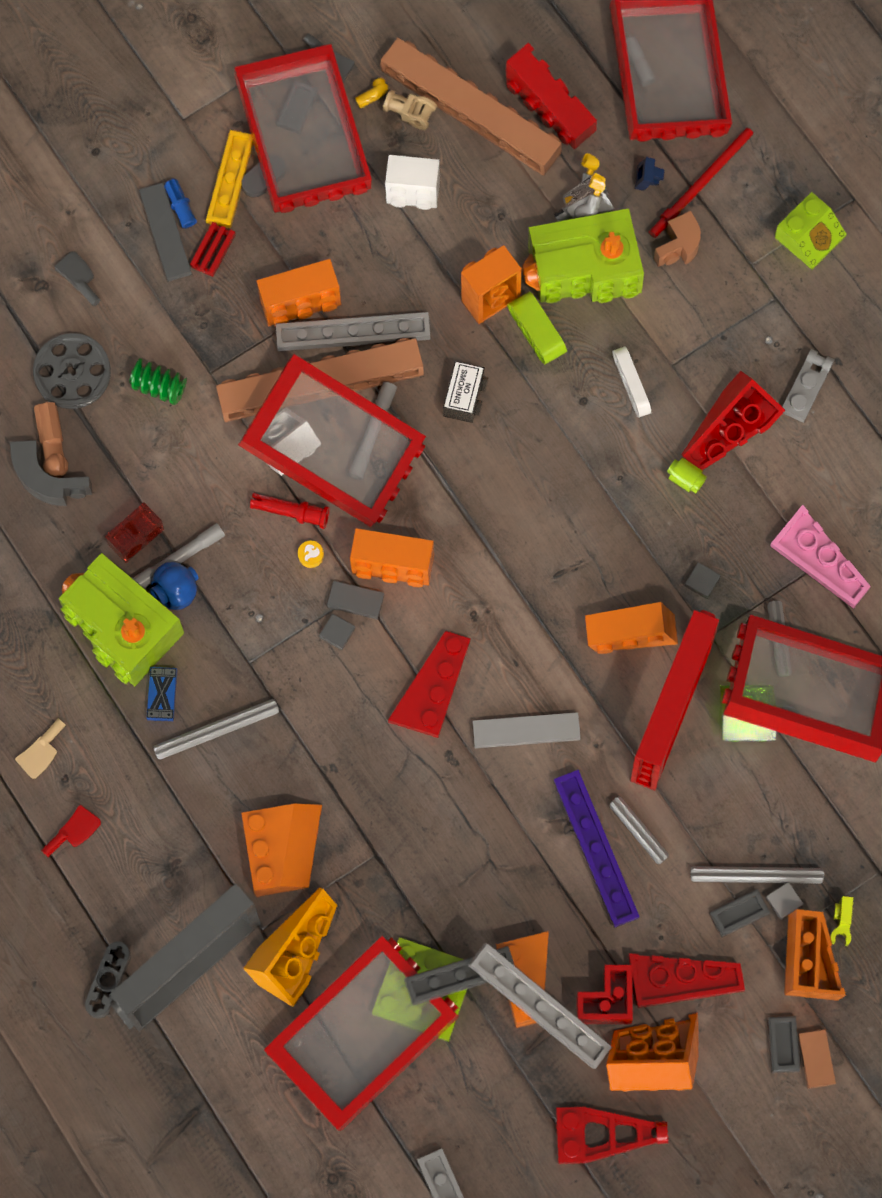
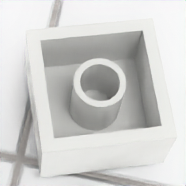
(412, 182)

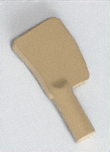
(40, 753)

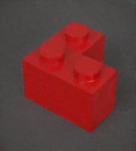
(613, 1004)

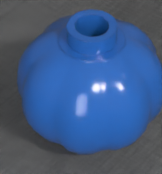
(174, 585)

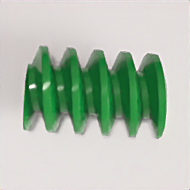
(157, 383)

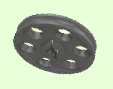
(71, 383)

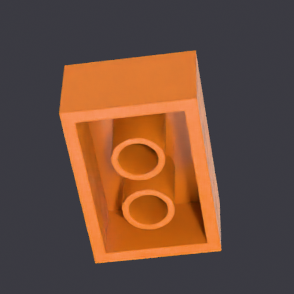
(490, 283)
(299, 293)
(392, 557)

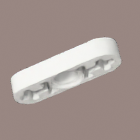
(631, 381)

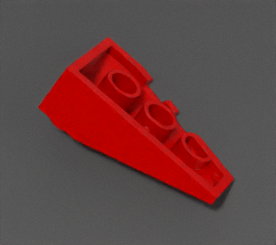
(735, 417)

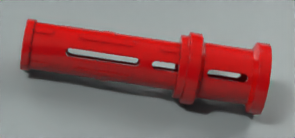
(301, 512)

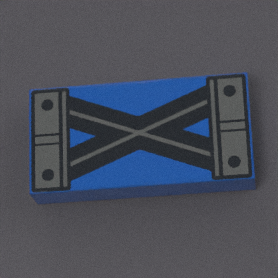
(162, 694)

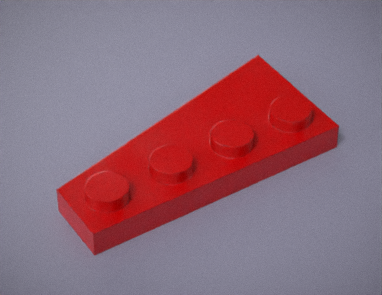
(674, 980)

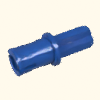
(180, 203)

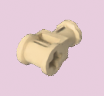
(412, 109)

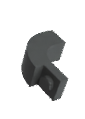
(49, 489)

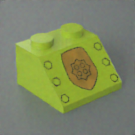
(810, 231)

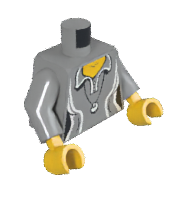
(589, 196)

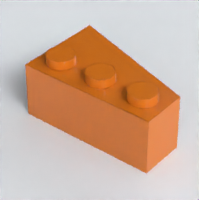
(631, 628)
(809, 958)
(531, 959)

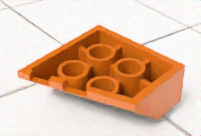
(281, 846)
(654, 1056)

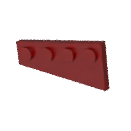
(430, 693)

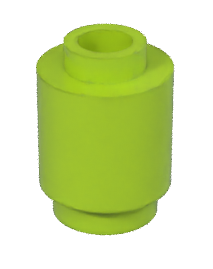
(686, 475)

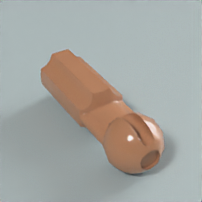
(51, 439)

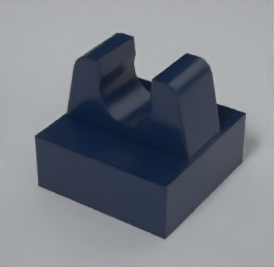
(648, 174)

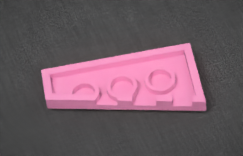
(814, 553)

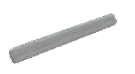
(216, 729)
(756, 874)

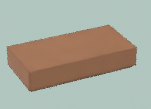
(816, 1059)

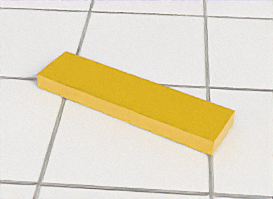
(229, 179)

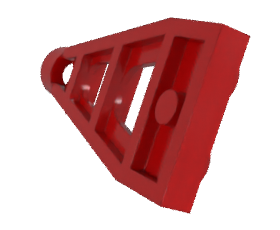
(571, 1134)

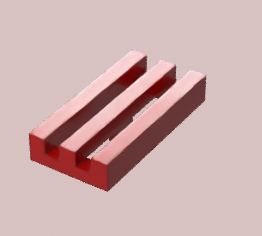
(204, 244)

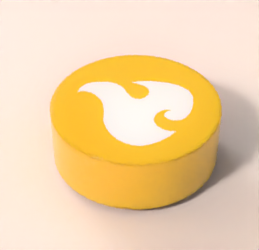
(310, 554)

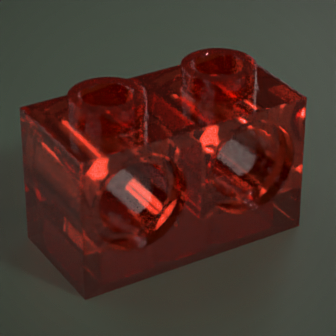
(134, 532)

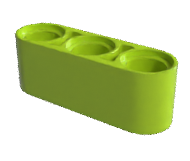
(537, 328)

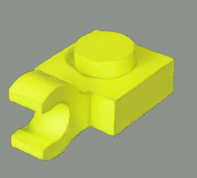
(843, 914)

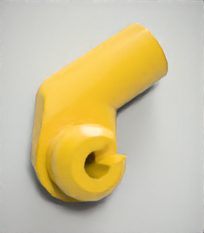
(370, 96)

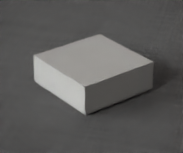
(784, 901)

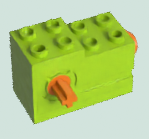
(585, 257)
(120, 619)

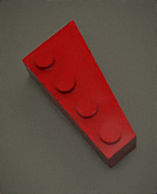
(548, 97)

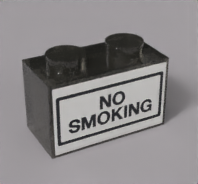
(464, 392)

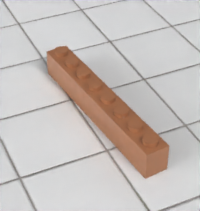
(471, 106)
(354, 369)

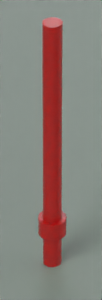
(701, 182)

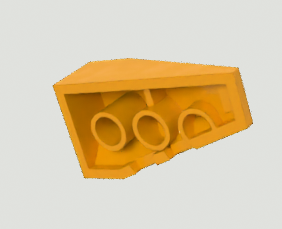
(286, 956)

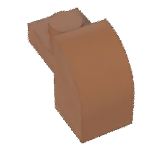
(685, 241)

